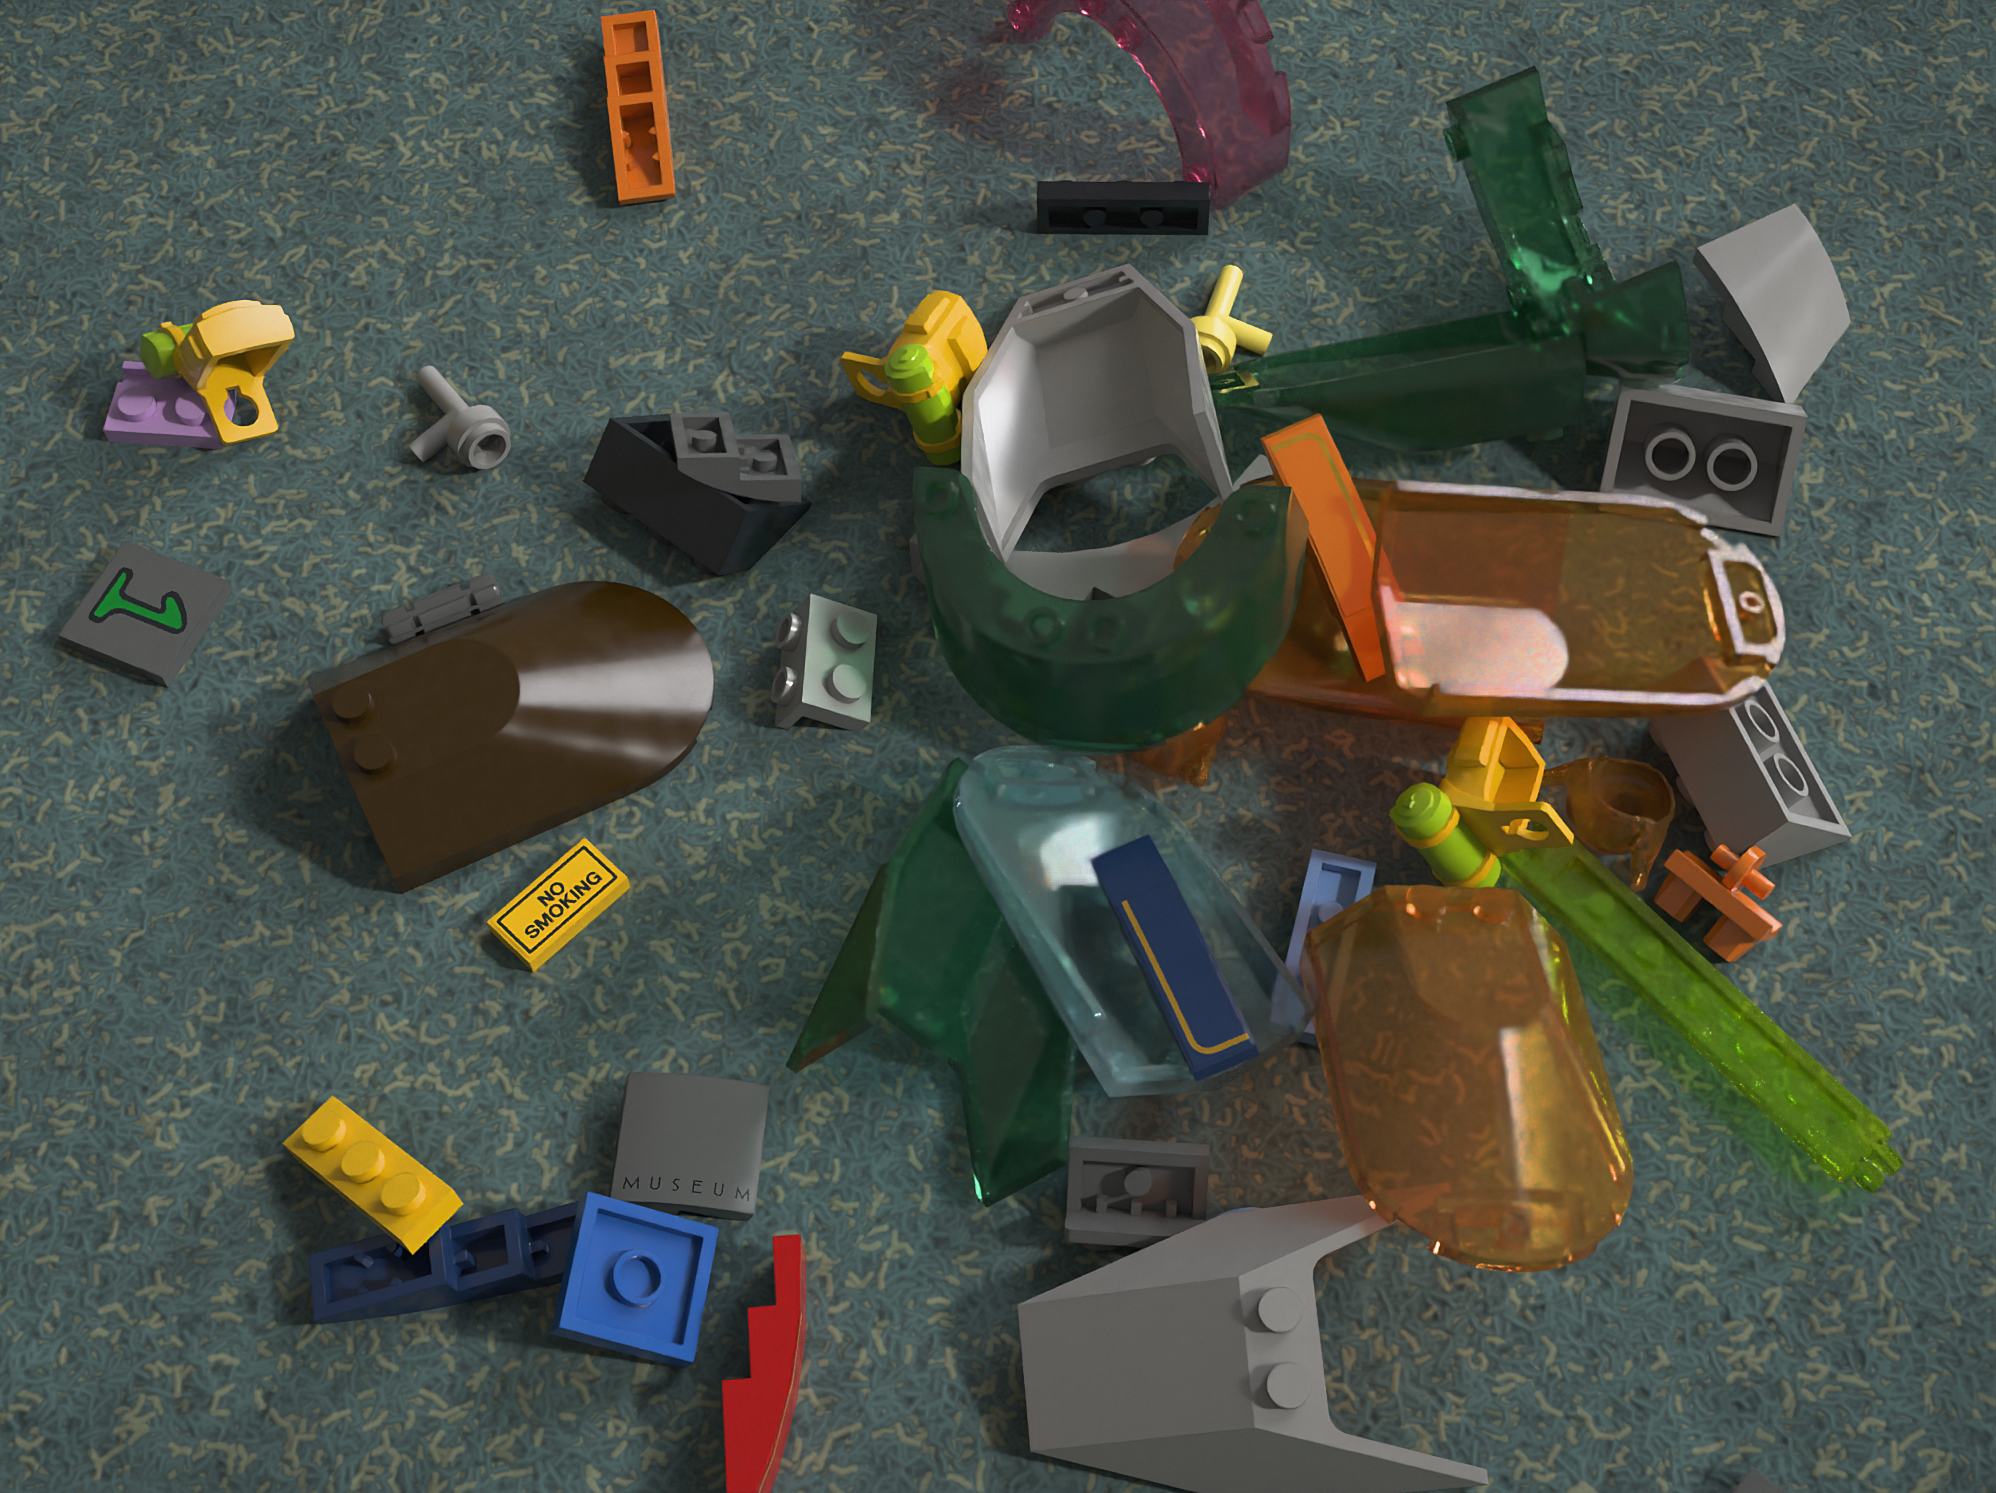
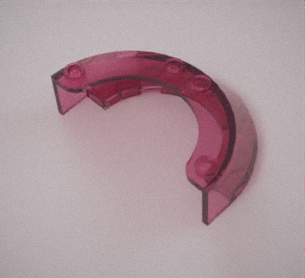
(1209, 74)

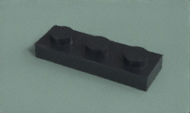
(1123, 208)

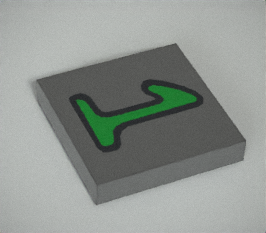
(146, 613)

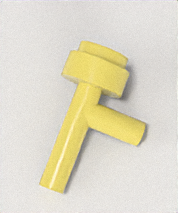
(1222, 333)

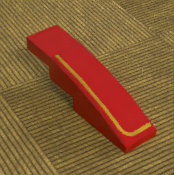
(762, 1407)

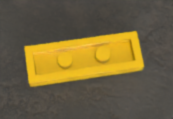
(373, 1174)

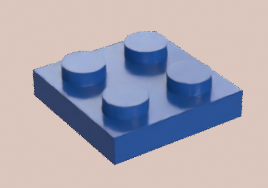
(635, 1280)

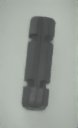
(441, 608)

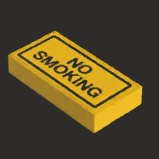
(558, 904)

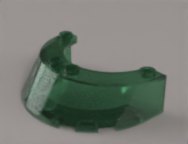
(1554, 273)
(1117, 668)

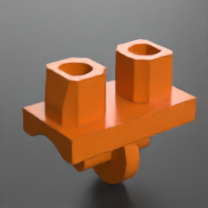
(1742, 919)

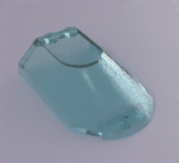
(1030, 830)

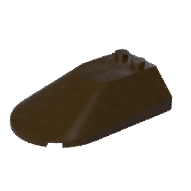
(515, 721)

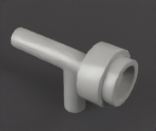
(473, 433)

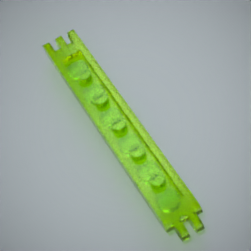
(1708, 1012)

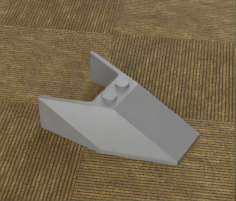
(1082, 387)
(1209, 1364)

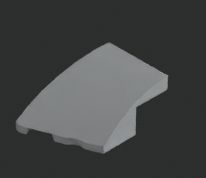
(1778, 297)

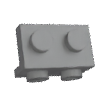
(825, 664)

